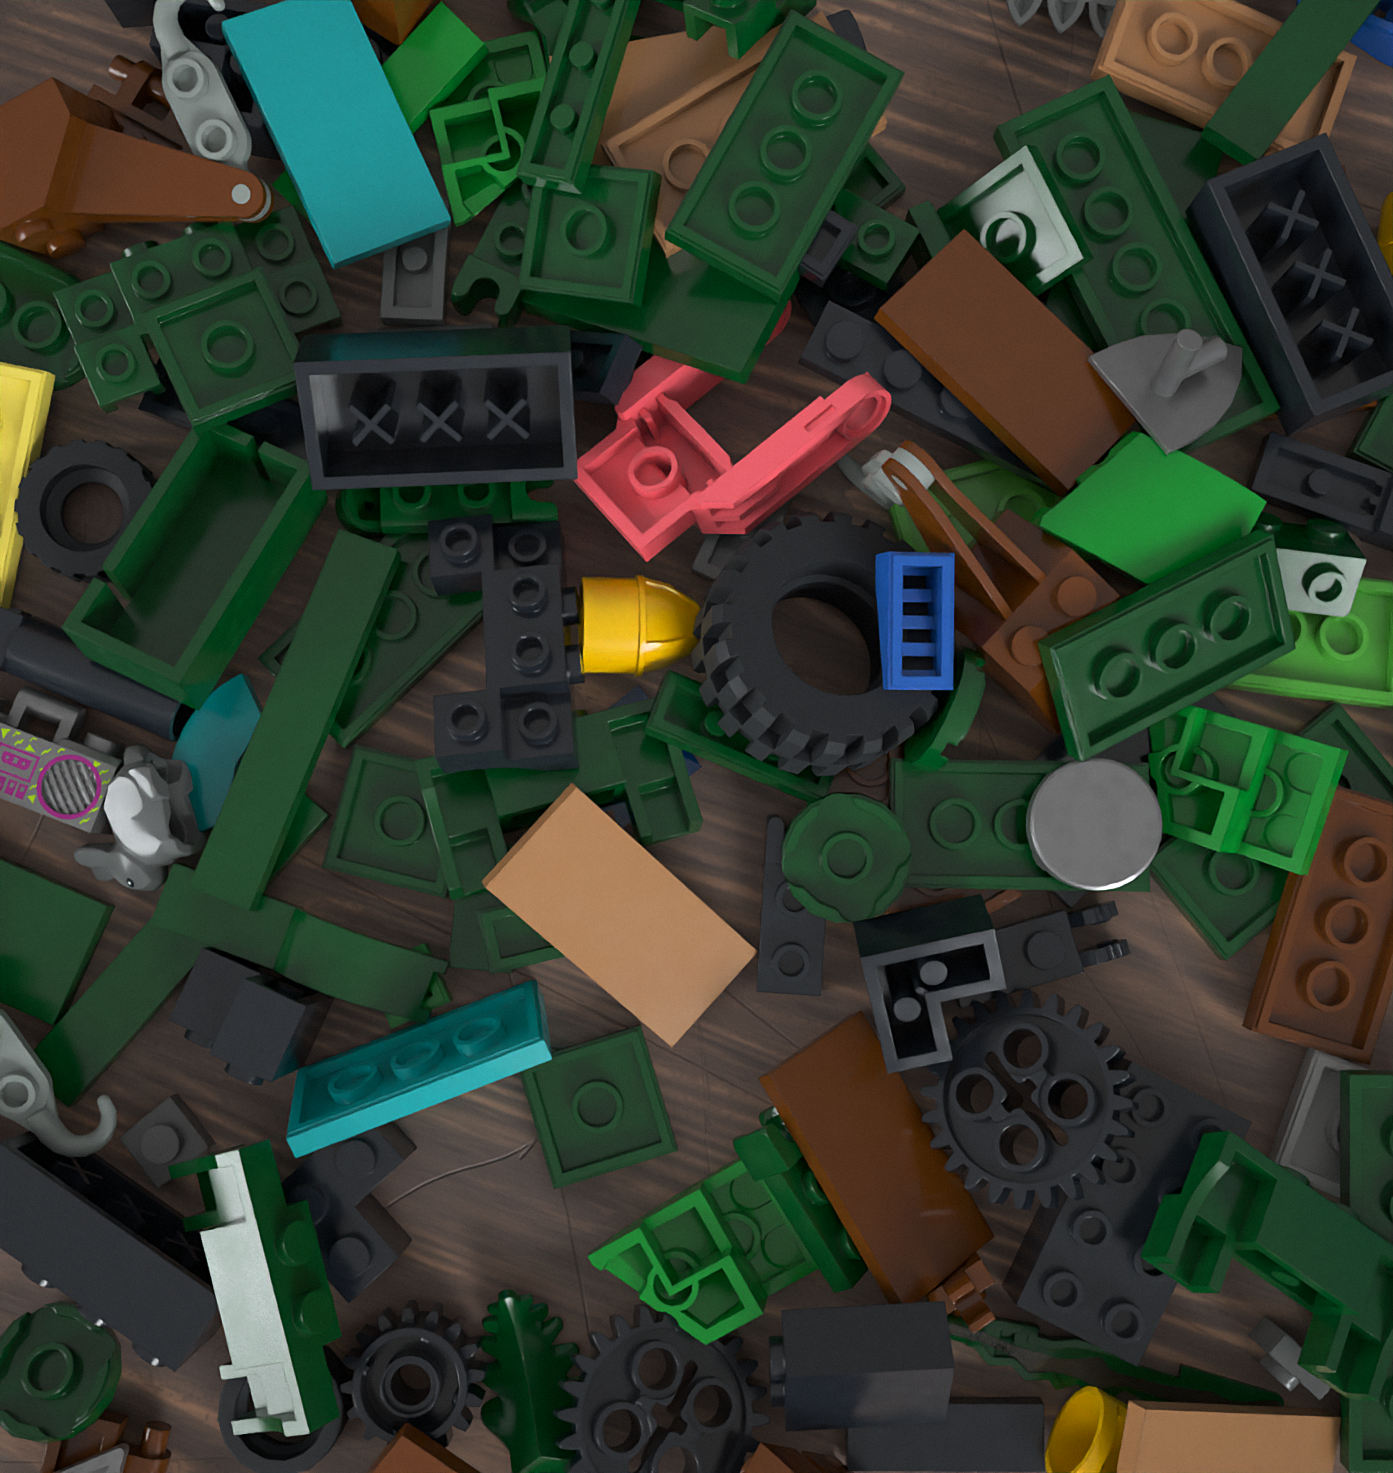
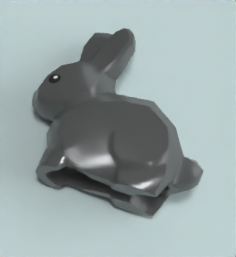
(149, 820)

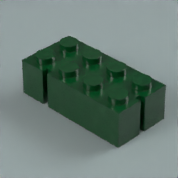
(198, 563)

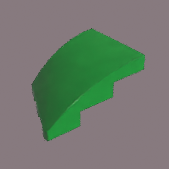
(487, 123)
(1150, 511)
(1243, 786)
(709, 1253)

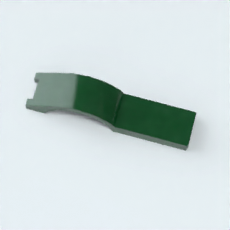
(302, 947)

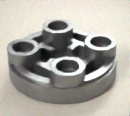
(1093, 824)

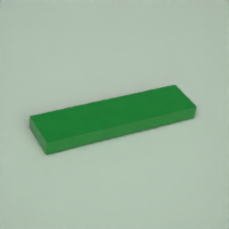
(420, 74)

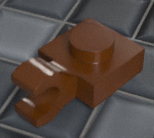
(966, 1293)

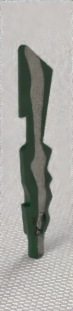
(1074, 1362)

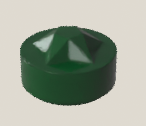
(360, 511)

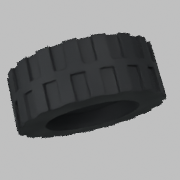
(50, 485)

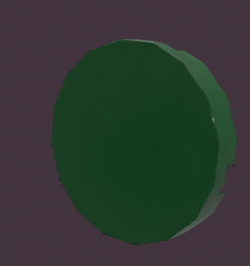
(953, 716)
(846, 857)
(56, 1373)

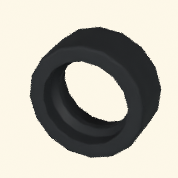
(265, 1453)

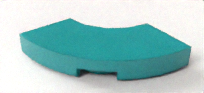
(215, 745)

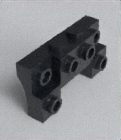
(529, 660)

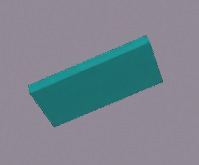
(336, 126)
(418, 1067)

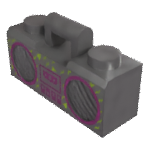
(58, 774)

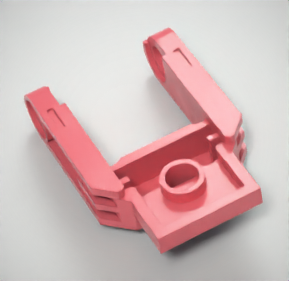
(668, 473)

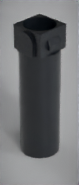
(50, 659)

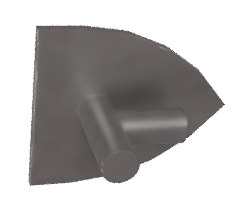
(1172, 382)

